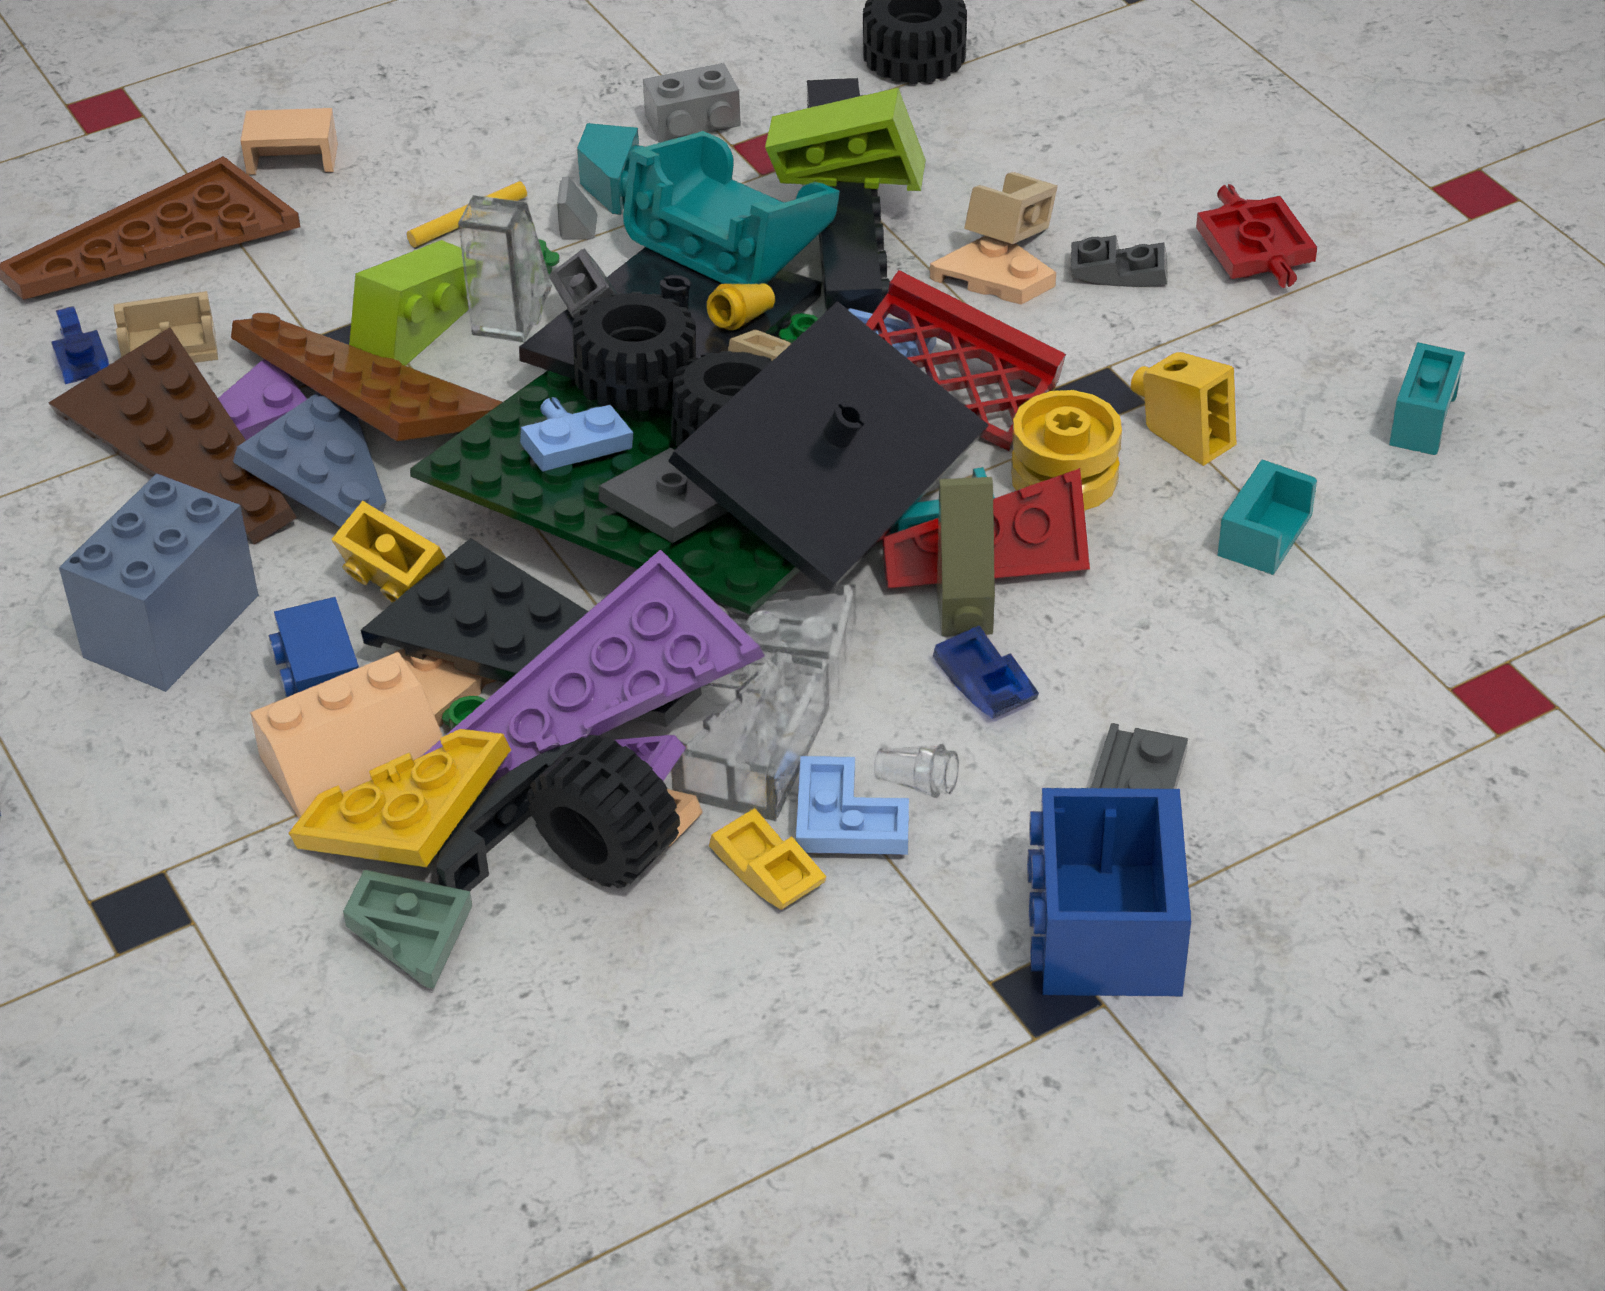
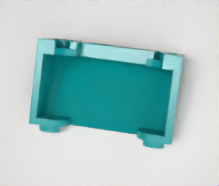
(696, 214)

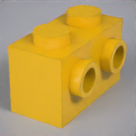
(384, 551)

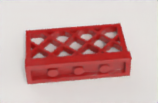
(970, 336)

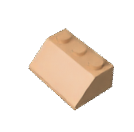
(344, 729)

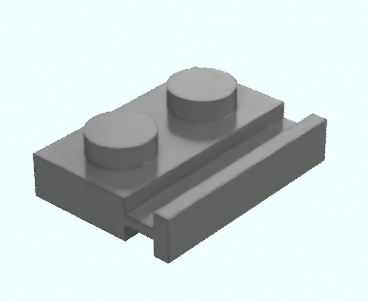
(1140, 760)

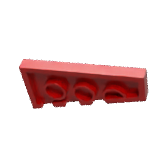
(1034, 534)

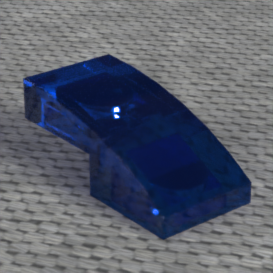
(982, 674)

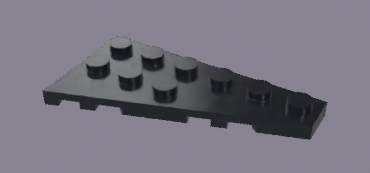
(485, 620)

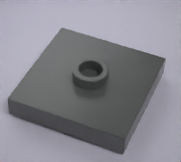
(660, 498)

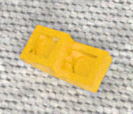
(764, 862)

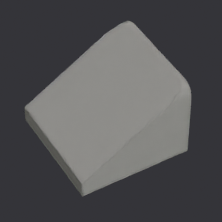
(575, 213)

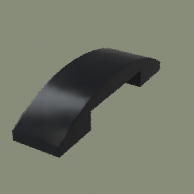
(488, 821)

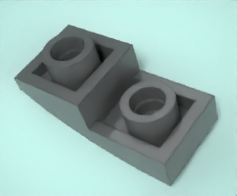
(1104, 263)

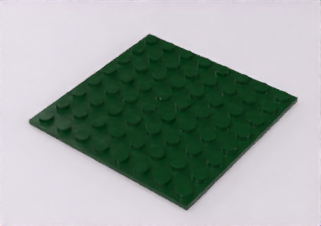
(497, 472)

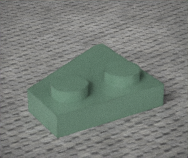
(408, 921)

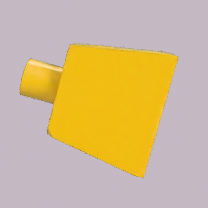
(1190, 404)

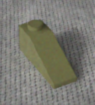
(965, 555)

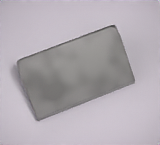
(580, 282)

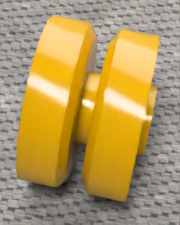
(1067, 433)

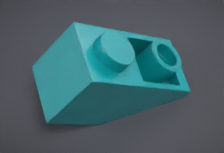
(605, 162)

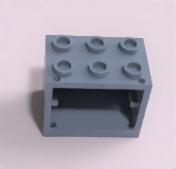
(160, 581)

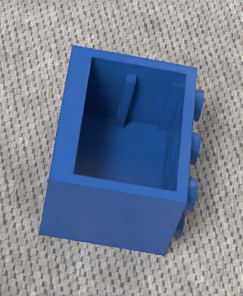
(1109, 892)

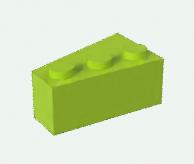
(848, 141)
(408, 301)

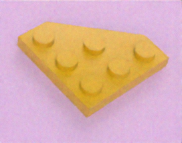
(406, 804)

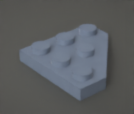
(316, 459)

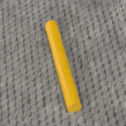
(449, 221)

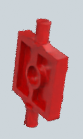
(1256, 236)

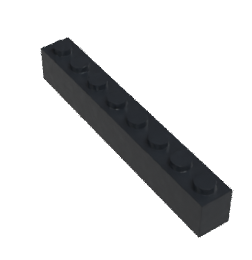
(852, 241)

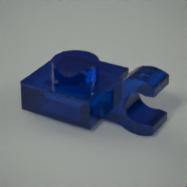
(78, 353)

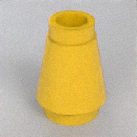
(738, 304)

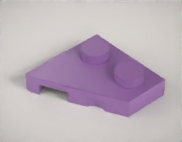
(260, 398)

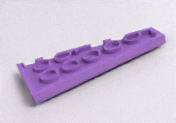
(620, 660)

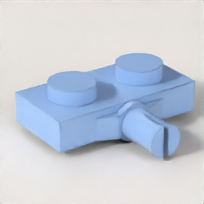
(574, 437)

